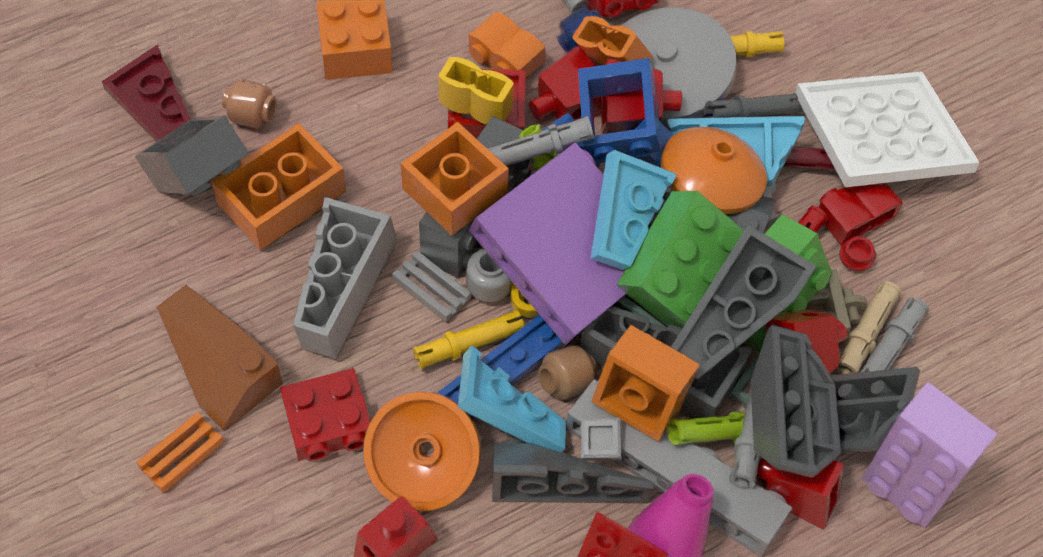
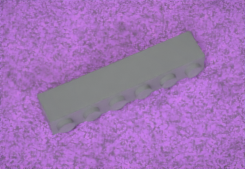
(744, 515)

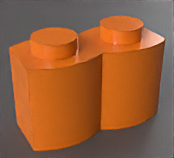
(609, 42)
(506, 46)

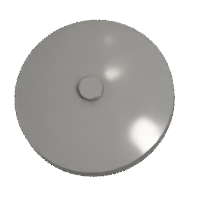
(691, 54)

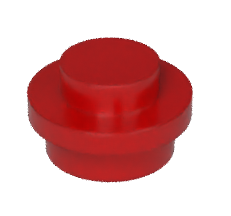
(857, 253)

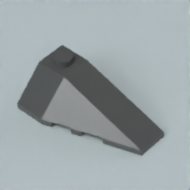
(744, 296)
(547, 476)

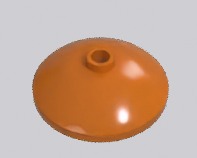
(717, 166)
(396, 455)

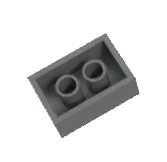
(193, 155)

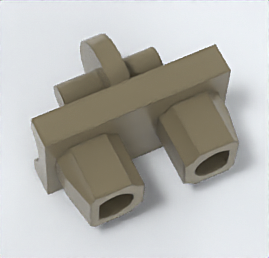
(840, 302)

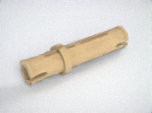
(862, 339)

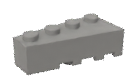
(342, 273)

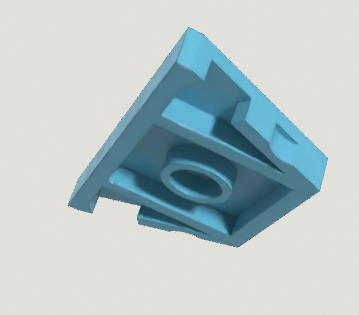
(768, 136)

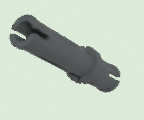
(754, 107)

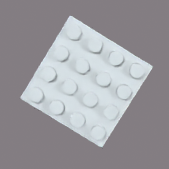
(885, 129)

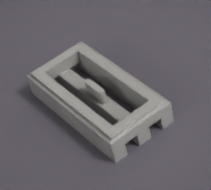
(410, 267)

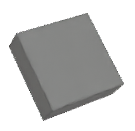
(601, 439)

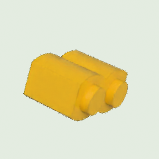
(475, 91)

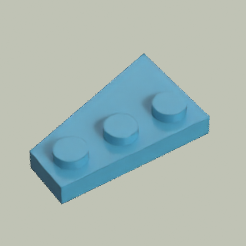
(627, 203)
(495, 401)

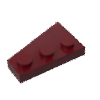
(148, 94)

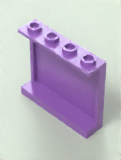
(545, 242)

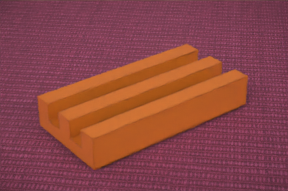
(173, 440)

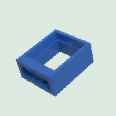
(617, 79)

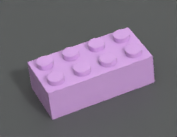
(927, 455)

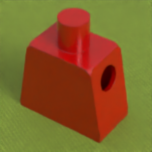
(560, 88)
(627, 110)
(822, 330)
(810, 497)
(395, 533)

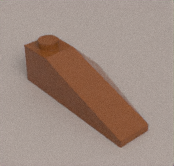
(218, 358)

